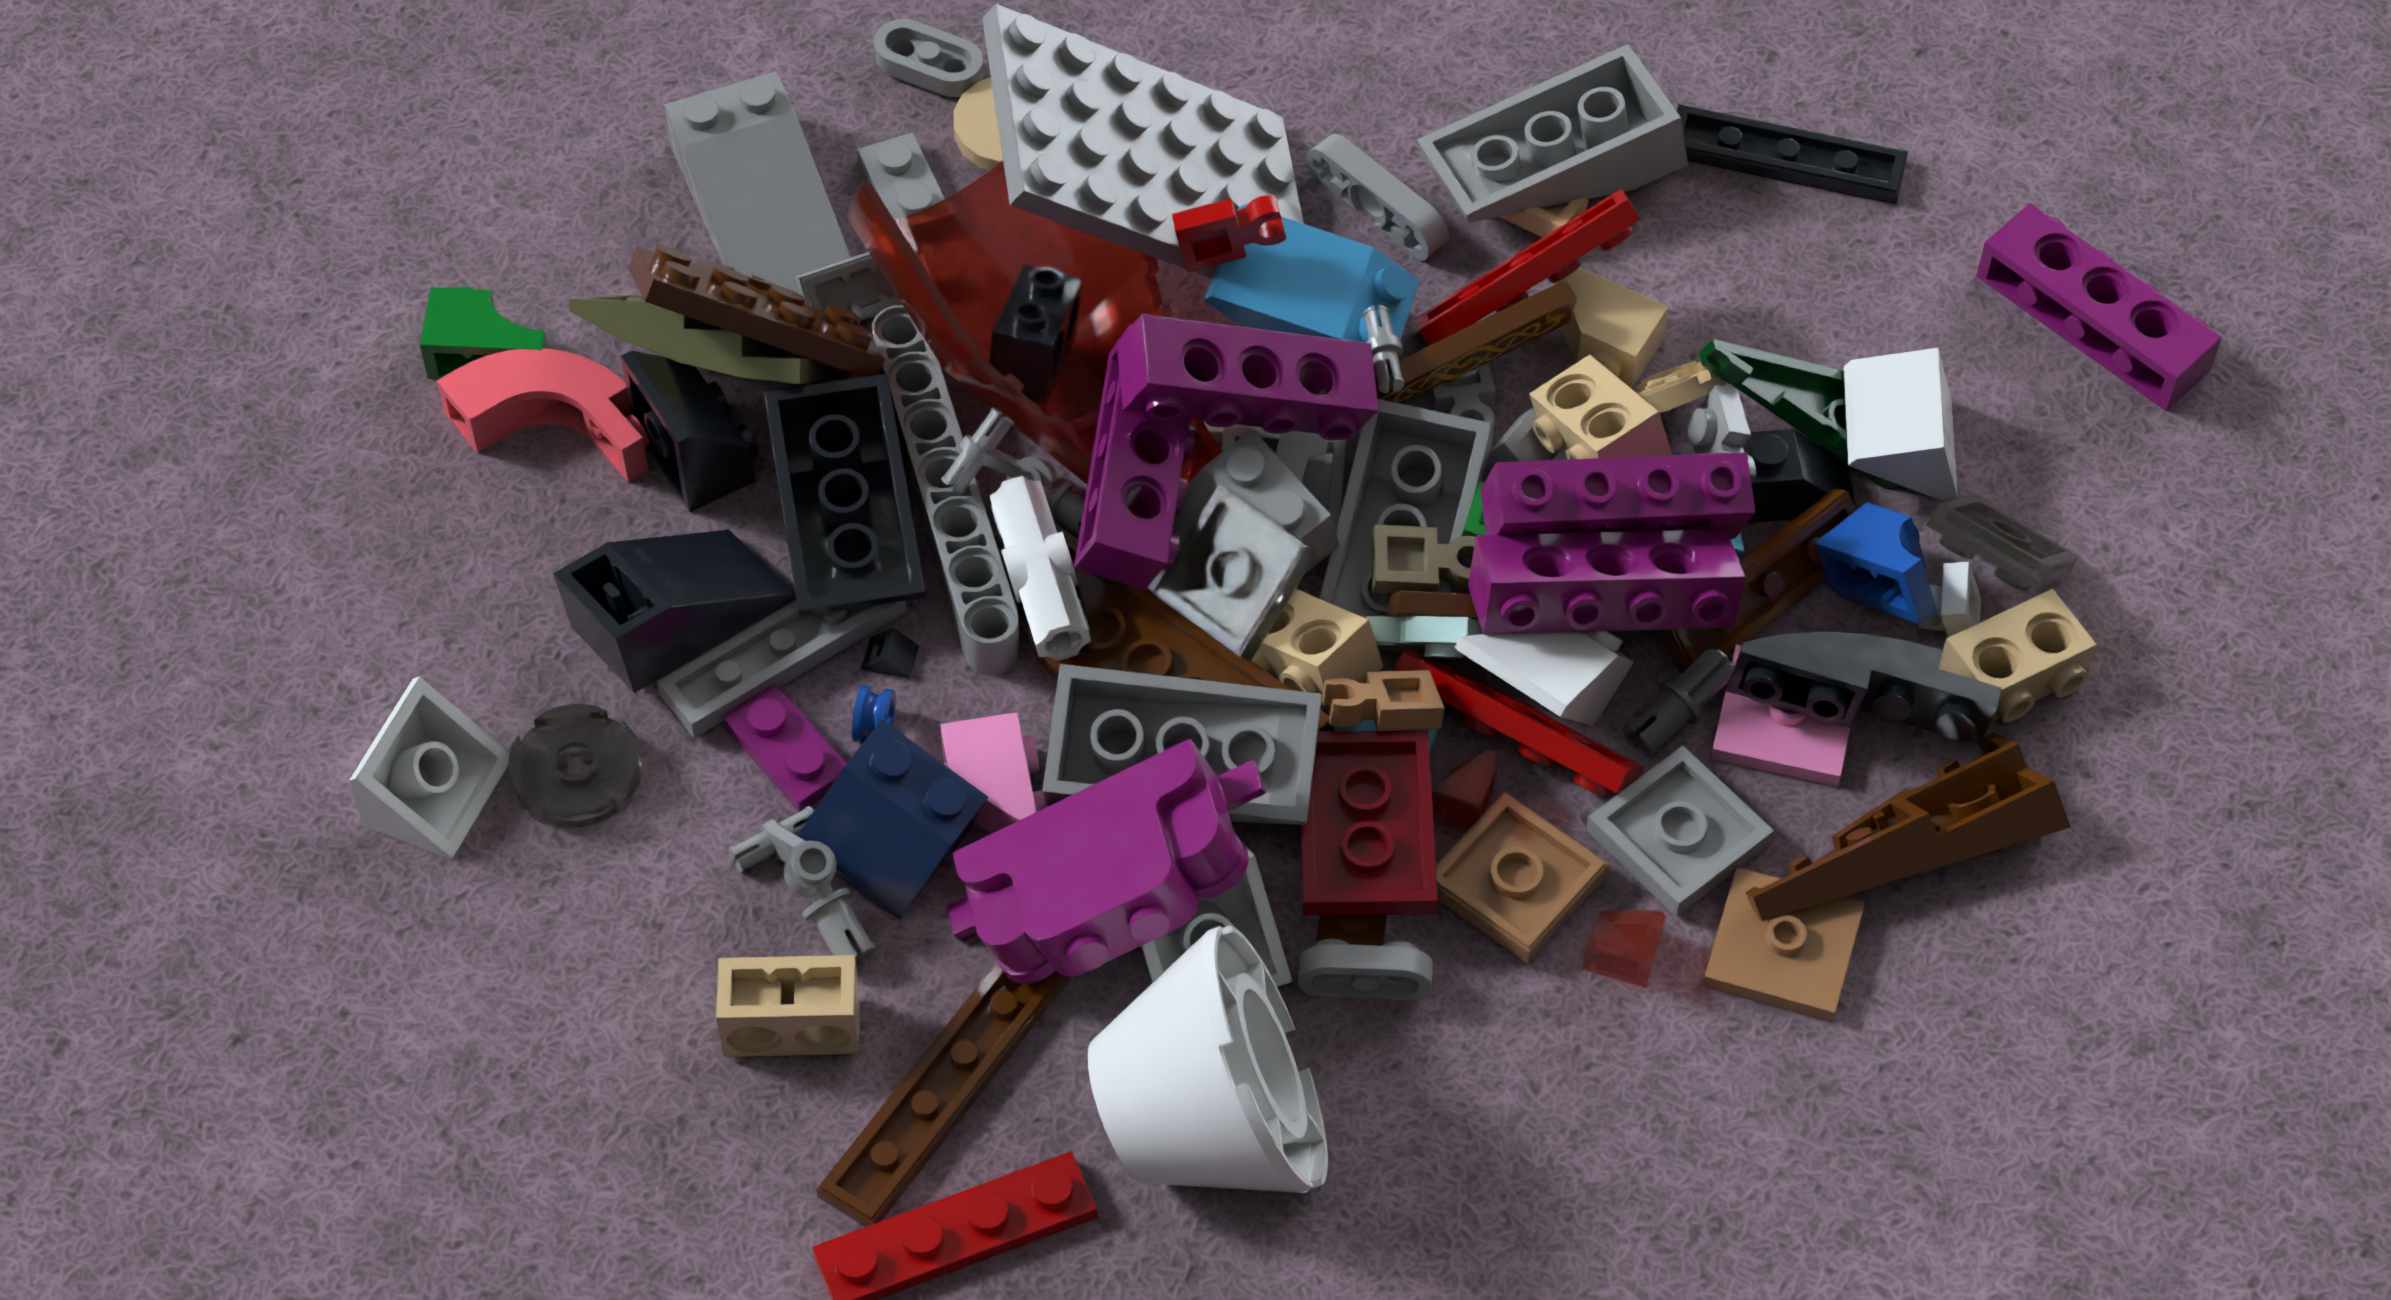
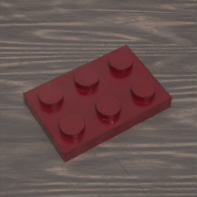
(1369, 826)

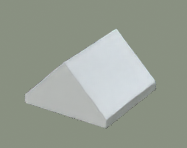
(1902, 421)
(427, 772)

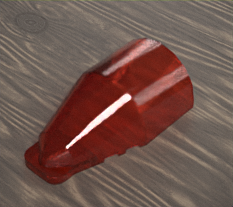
(955, 275)

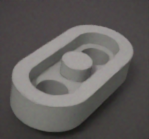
(931, 59)
(1365, 971)

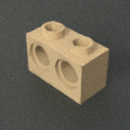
(1596, 415)
(1317, 643)
(2012, 650)
(788, 1005)

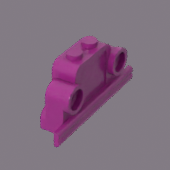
(1105, 866)

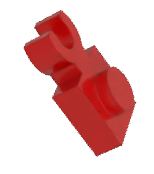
(1219, 232)

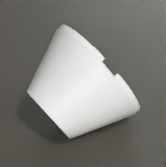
(1205, 1081)

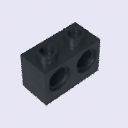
(1037, 329)

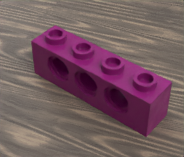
(2098, 306)
(1246, 377)
(1619, 495)
(1112, 538)
(1605, 581)

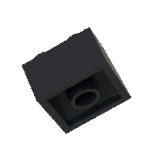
(689, 428)

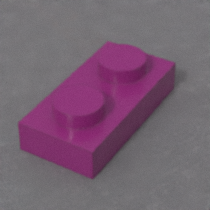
(785, 746)

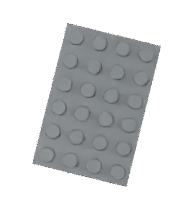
(1122, 141)

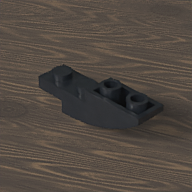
(1849, 672)

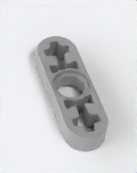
(1372, 188)

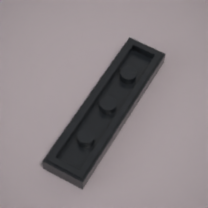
(1792, 154)

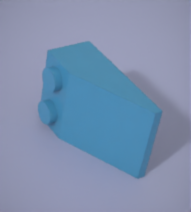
(1312, 285)

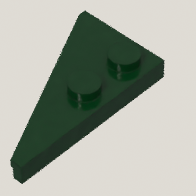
(1793, 389)

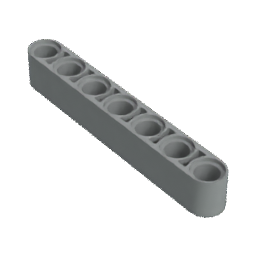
(930, 445)

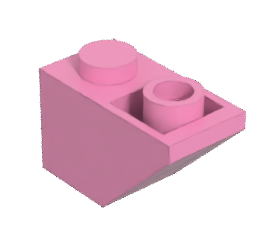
(998, 763)

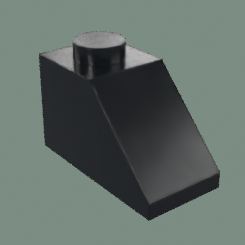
(1792, 474)

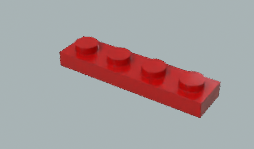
(1548, 258)
(1539, 735)
(956, 1231)

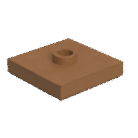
(1517, 877)
(1785, 960)

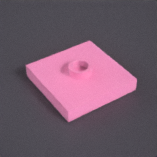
(1779, 740)

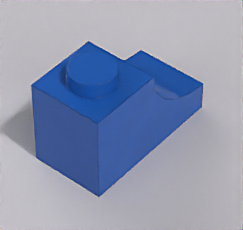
(1878, 563)

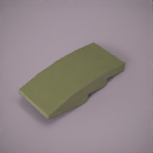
(696, 341)

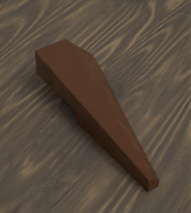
(1943, 822)

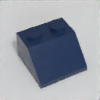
(893, 818)

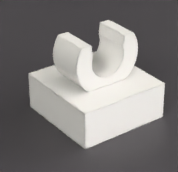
(1956, 600)

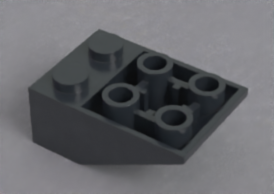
(666, 599)

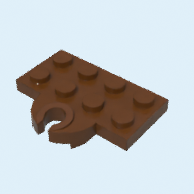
(754, 309)

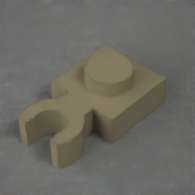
(1414, 561)

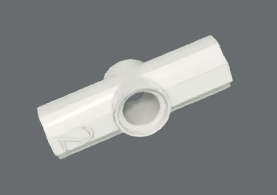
(1040, 568)

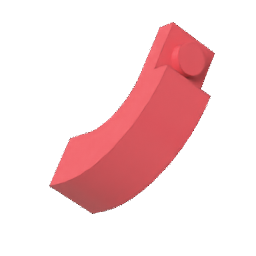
(545, 388)

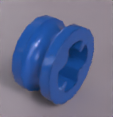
(870, 710)

